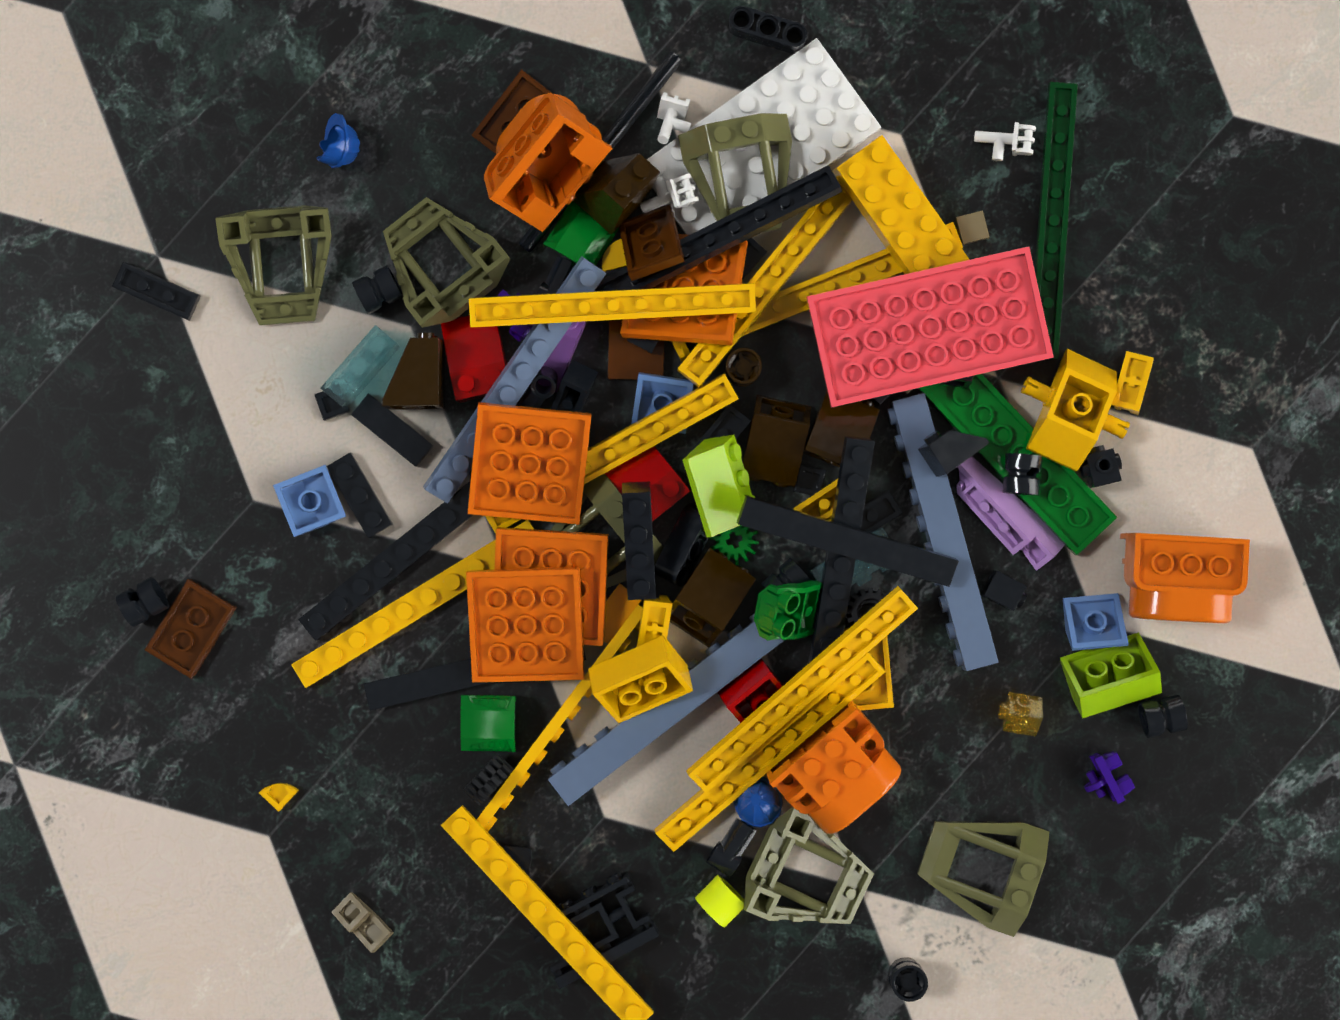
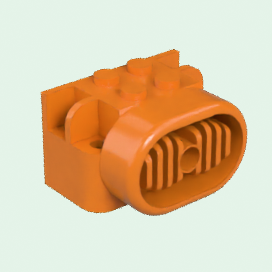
(543, 159)
(1184, 576)
(837, 771)

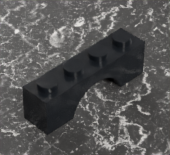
(638, 540)

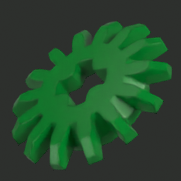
(744, 545)

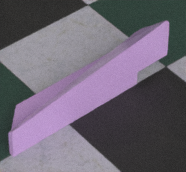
(1006, 515)

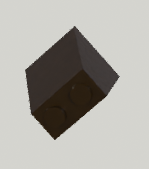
(617, 190)
(419, 376)
(834, 423)
(776, 441)
(710, 597)

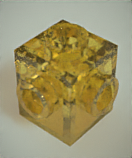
(1021, 714)

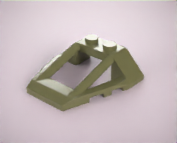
(731, 134)
(270, 223)
(432, 305)
(608, 502)
(1023, 880)
(764, 890)

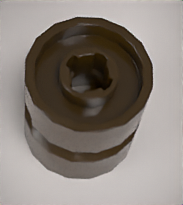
(743, 367)

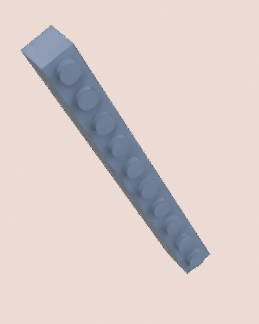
(943, 534)
(629, 737)

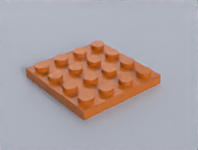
(707, 329)
(529, 463)
(562, 549)
(525, 624)

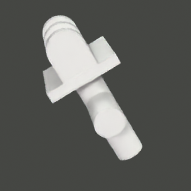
(673, 114)
(1000, 139)
(679, 193)

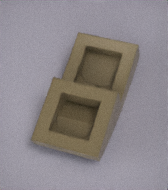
(362, 922)

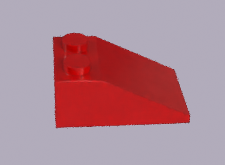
(473, 357)
(664, 482)
(750, 690)

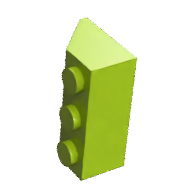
(718, 482)
(1111, 676)

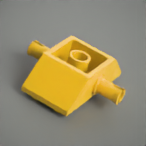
(1070, 432)

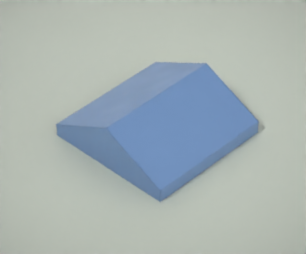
(656, 392)
(309, 501)
(1094, 622)

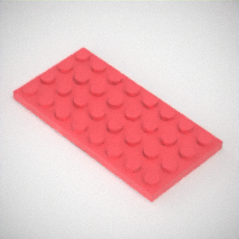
(930, 327)

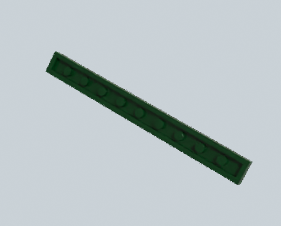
(1055, 204)

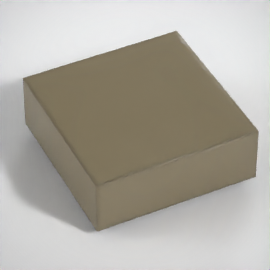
(972, 227)

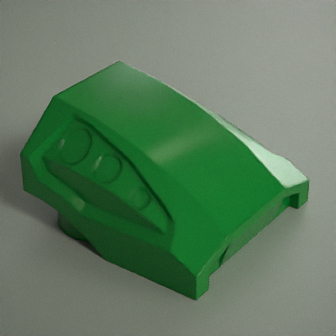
(579, 236)
(787, 610)
(488, 723)

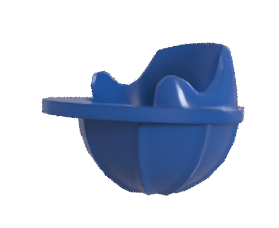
(339, 144)
(759, 804)

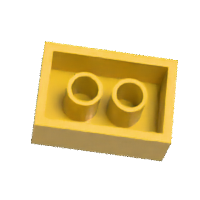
(640, 679)

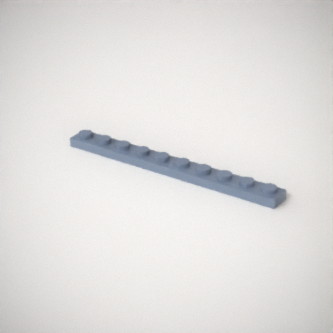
(510, 383)

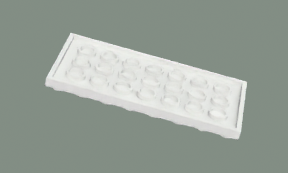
(823, 121)

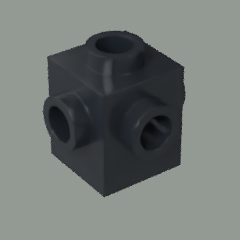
(1110, 463)

